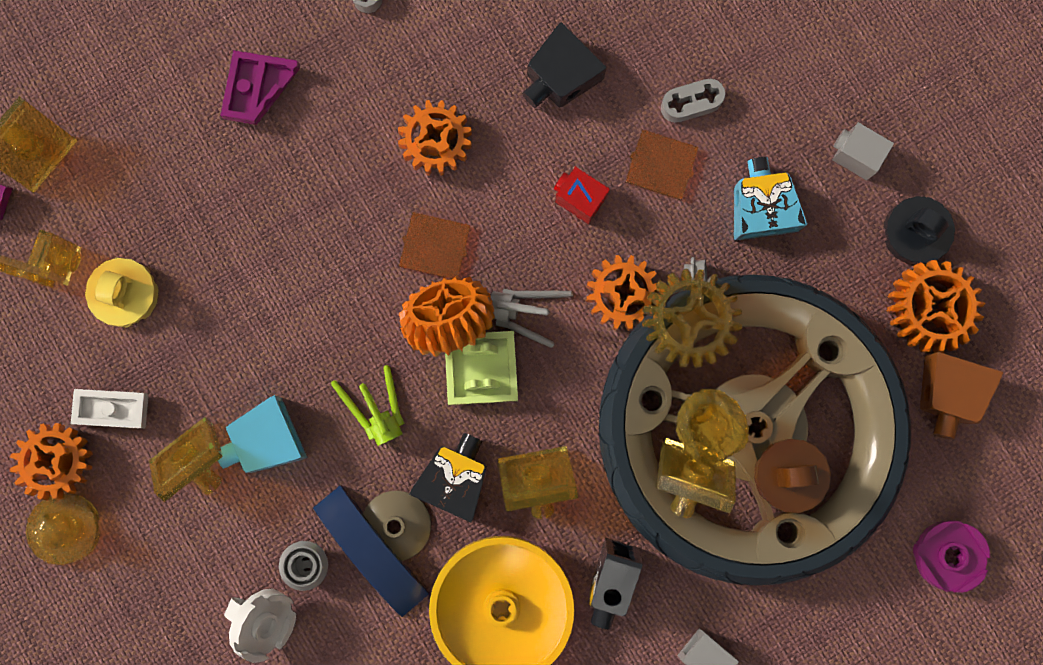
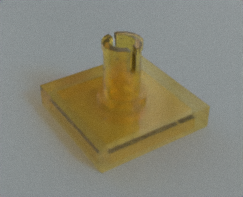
(31, 144)
(187, 461)
(537, 480)
(694, 481)

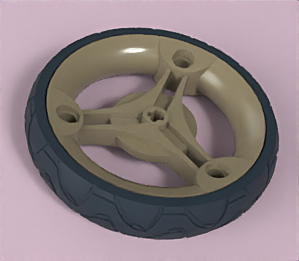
(876, 461)

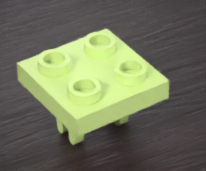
(483, 371)

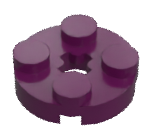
(972, 559)

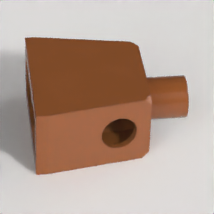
(956, 391)

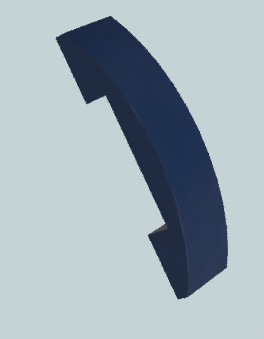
(370, 552)

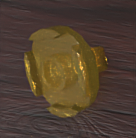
(63, 529)

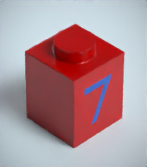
(580, 194)

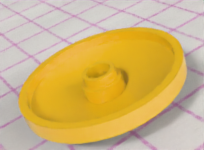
(501, 605)

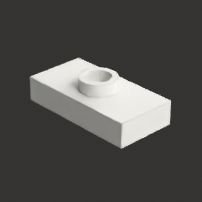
(109, 408)

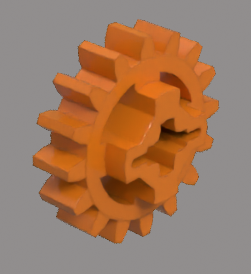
(445, 129)
(608, 288)
(35, 459)

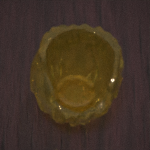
(711, 426)

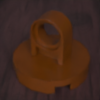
(792, 475)

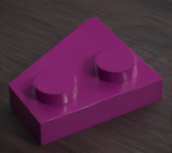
(255, 85)

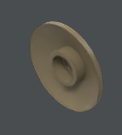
(413, 519)

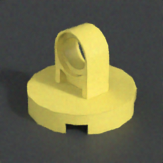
(121, 292)

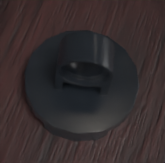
(919, 230)

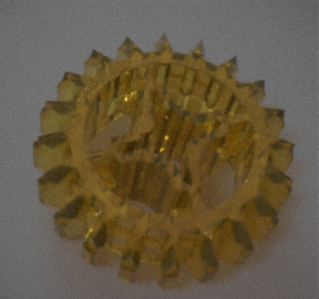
(707, 320)

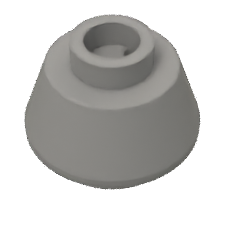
(293, 566)

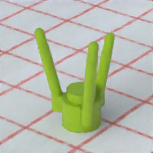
(383, 425)

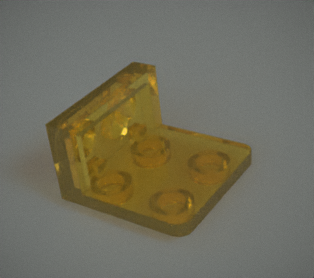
(50, 261)

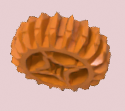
(447, 316)
(955, 325)

